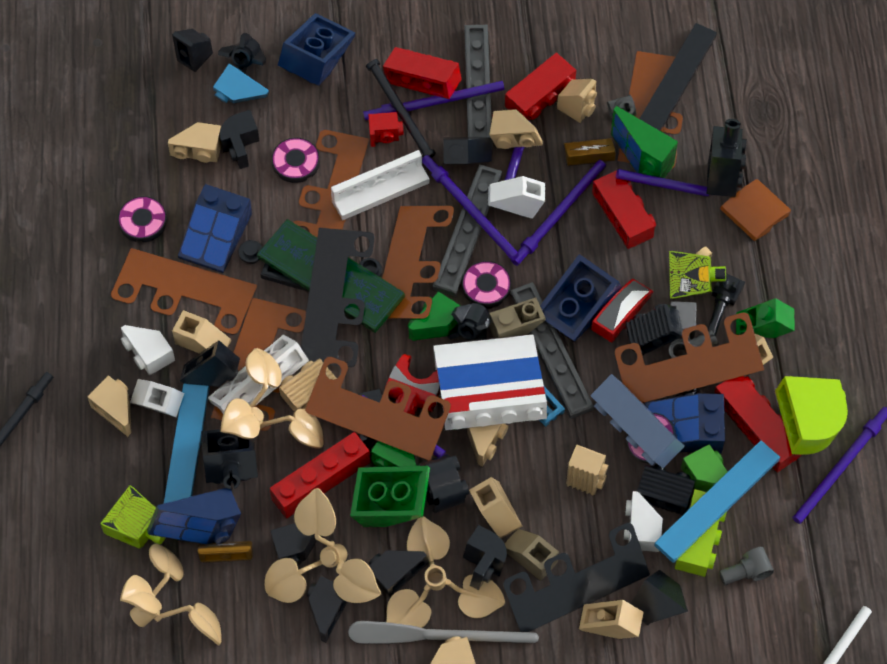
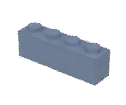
(637, 421)

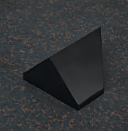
(659, 598)

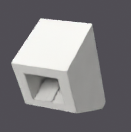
(517, 195)
(149, 347)
(157, 397)
(645, 522)

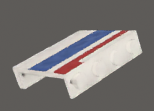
(491, 382)

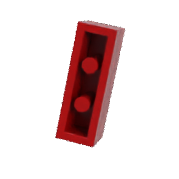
(422, 72)
(540, 87)
(624, 209)

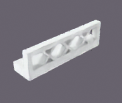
(378, 187)
(289, 359)

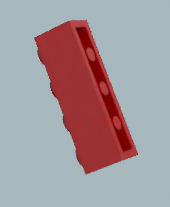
(756, 418)
(321, 472)

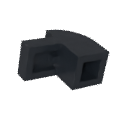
(236, 133)
(488, 553)

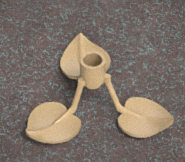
(247, 420)
(355, 579)
(147, 606)
(409, 609)

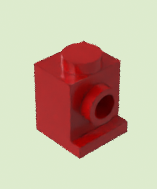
(384, 128)

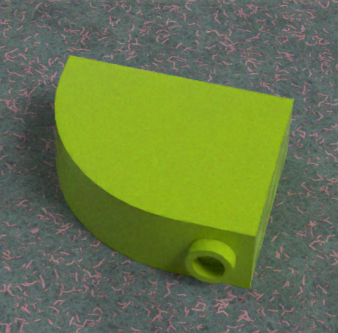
(811, 412)

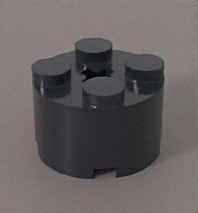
(444, 483)

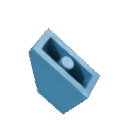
(238, 87)

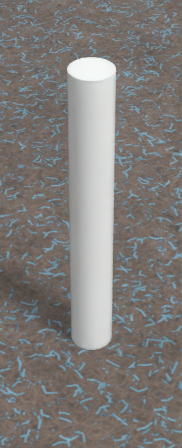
(848, 636)

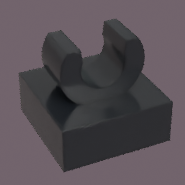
(731, 288)

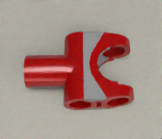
(419, 387)

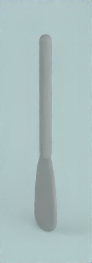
(398, 633)

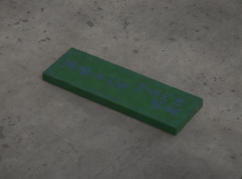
(293, 254)

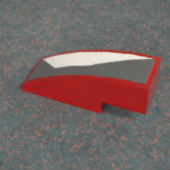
(621, 309)

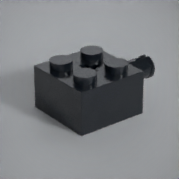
(726, 159)
(228, 458)

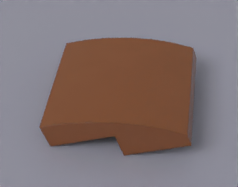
(755, 209)

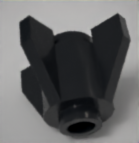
(244, 53)
(471, 322)

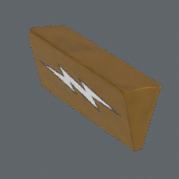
(589, 151)
(225, 551)

